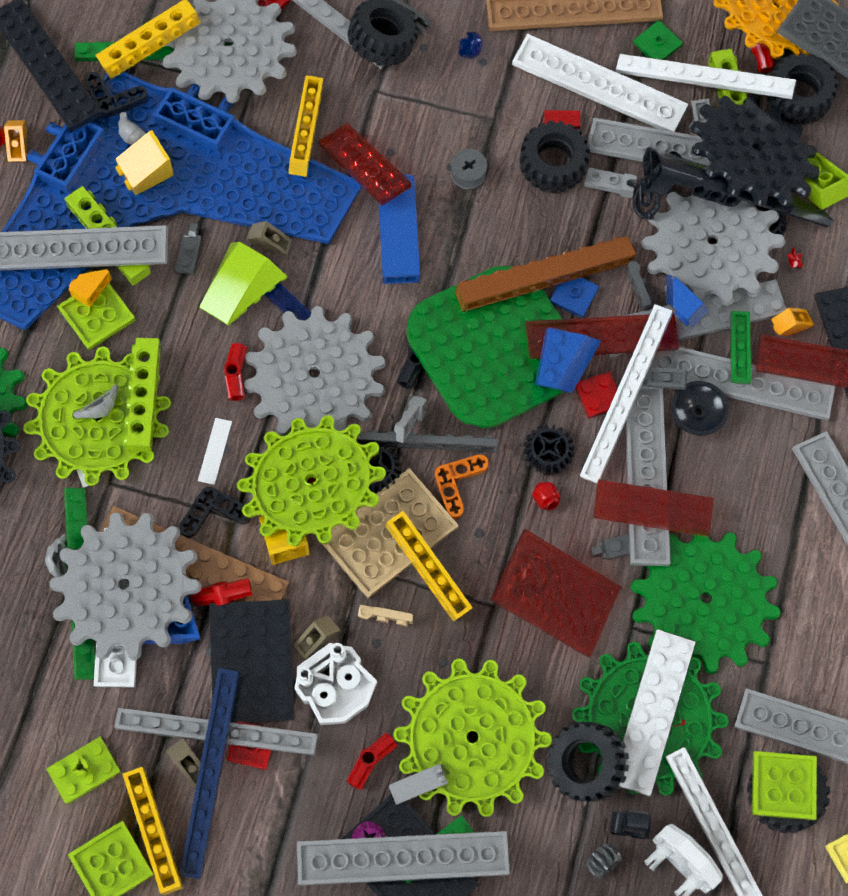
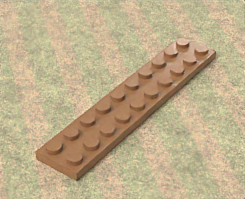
(564, 13)
(218, 567)

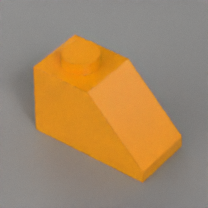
(16, 140)
(89, 286)
(792, 321)

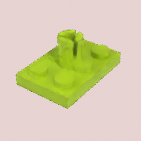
(83, 770)

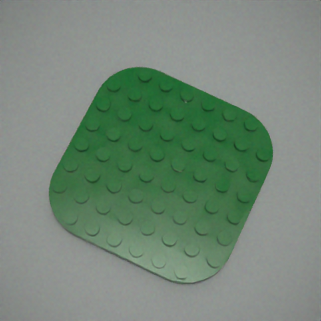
(481, 353)

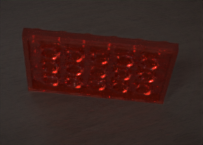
(556, 593)

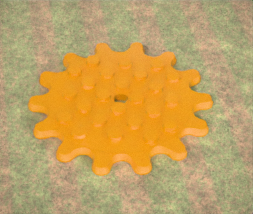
(760, 22)

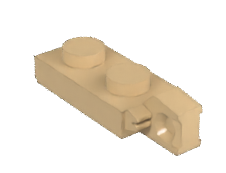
(385, 615)

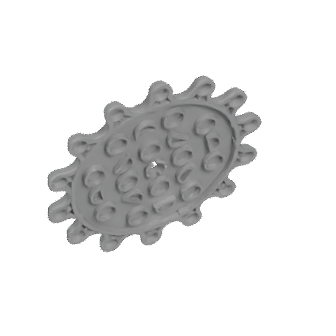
(246, 63)
(716, 268)
(310, 345)
(133, 614)

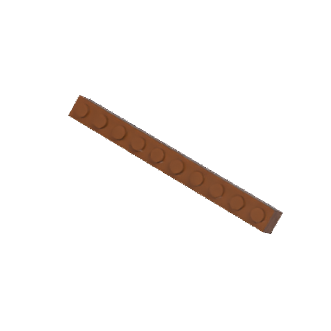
(544, 273)

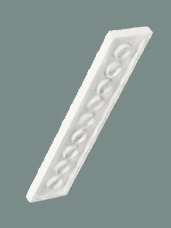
(599, 84)

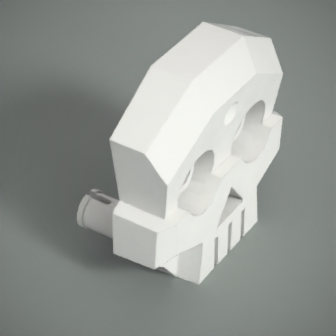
(344, 697)
(687, 858)

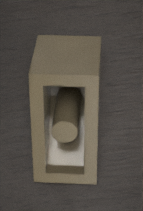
(269, 238)
(316, 636)
(185, 761)

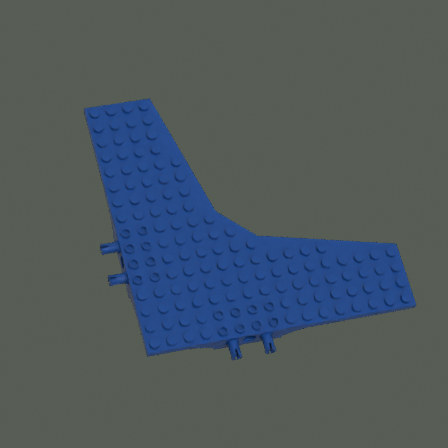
(218, 174)

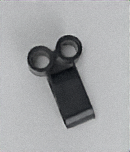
(631, 824)

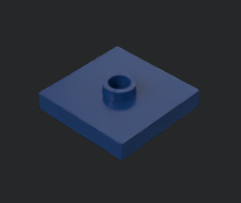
(575, 296)

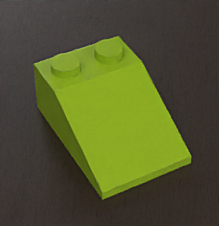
(830, 185)

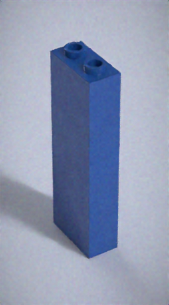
(400, 238)

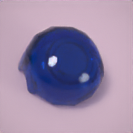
(470, 46)

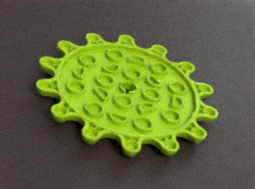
(84, 441)
(318, 452)
(504, 728)

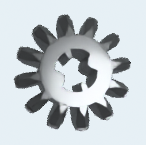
(603, 860)

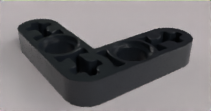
(108, 100)
(214, 504)

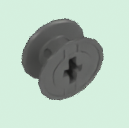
(468, 169)

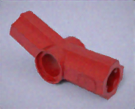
(763, 58)
(234, 381)
(222, 592)
(362, 770)

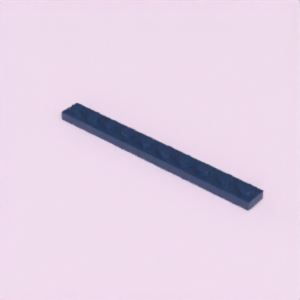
(209, 774)

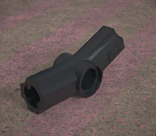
(410, 370)

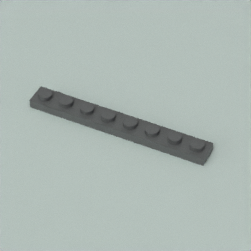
(431, 441)

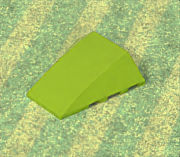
(239, 283)

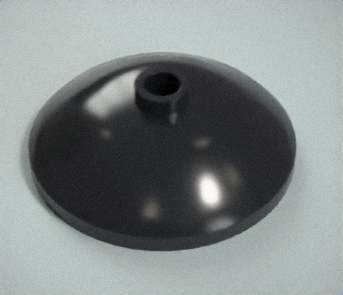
(704, 398)

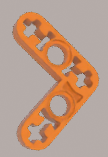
(453, 476)

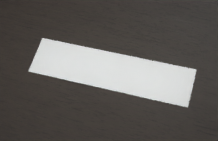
(214, 451)

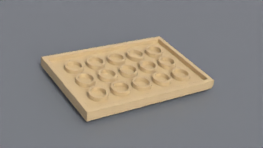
(370, 551)

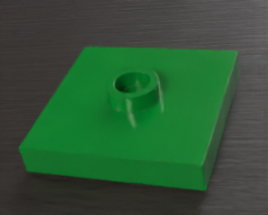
(658, 42)

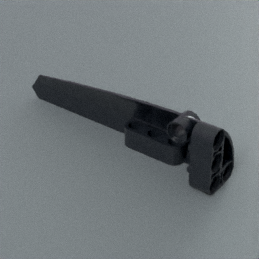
(666, 169)

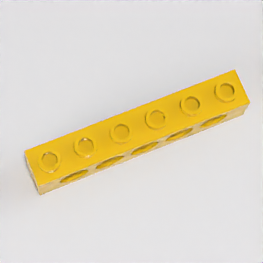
(148, 38)
(305, 126)
(428, 566)
(152, 831)

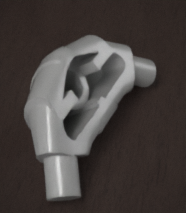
(129, 131)
(100, 407)
(52, 559)

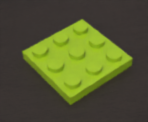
(100, 320)
(784, 785)
(111, 863)

